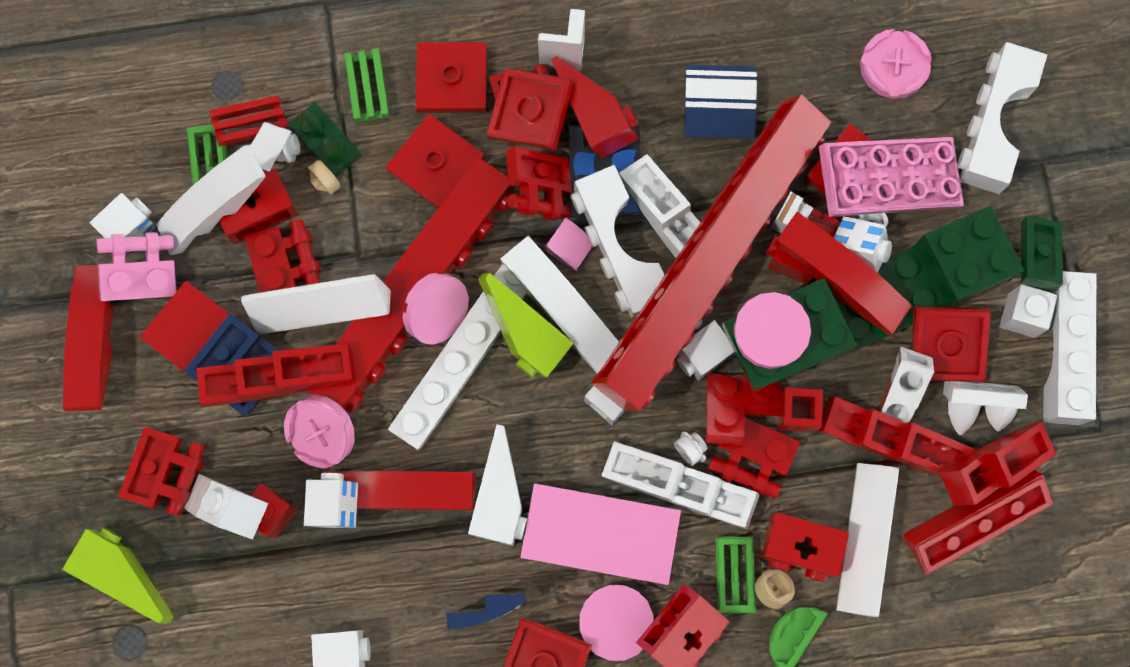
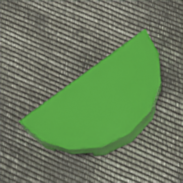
(793, 634)

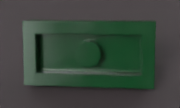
(324, 139)
(1041, 253)

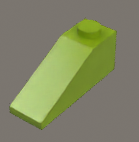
(526, 332)
(114, 570)

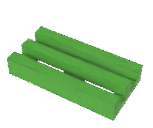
(362, 59)
(208, 149)
(735, 606)

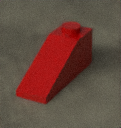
(600, 114)

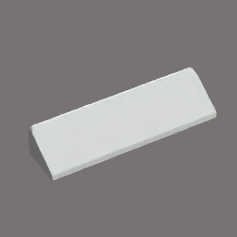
(317, 304)
(868, 539)

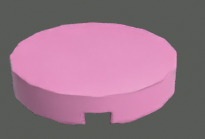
(895, 63)
(435, 308)
(772, 330)
(319, 431)
(615, 621)

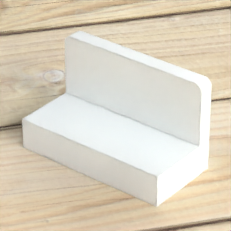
(568, 47)

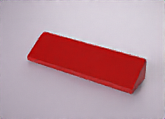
(970, 526)

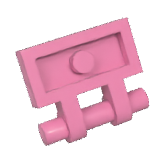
(136, 279)

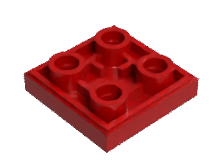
(184, 325)

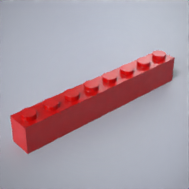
(437, 249)

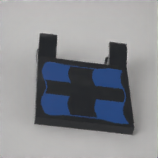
(586, 162)

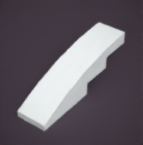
(211, 198)
(660, 203)
(560, 302)
(680, 485)

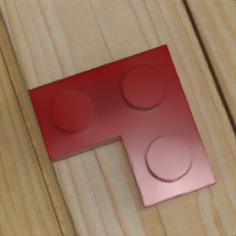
(727, 402)

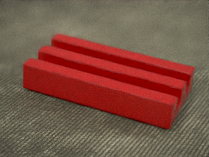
(242, 109)

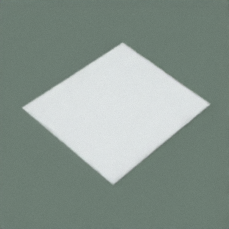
(269, 144)

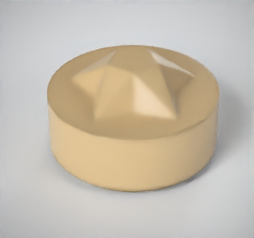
(323, 178)
(775, 588)

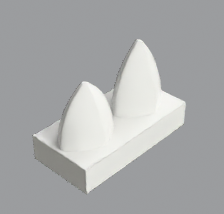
(967, 397)

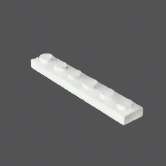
(452, 369)

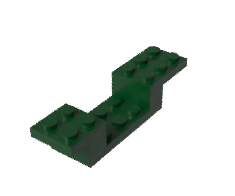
(938, 271)

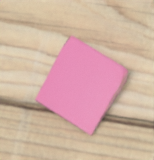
(569, 244)

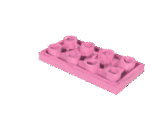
(890, 176)
(600, 534)

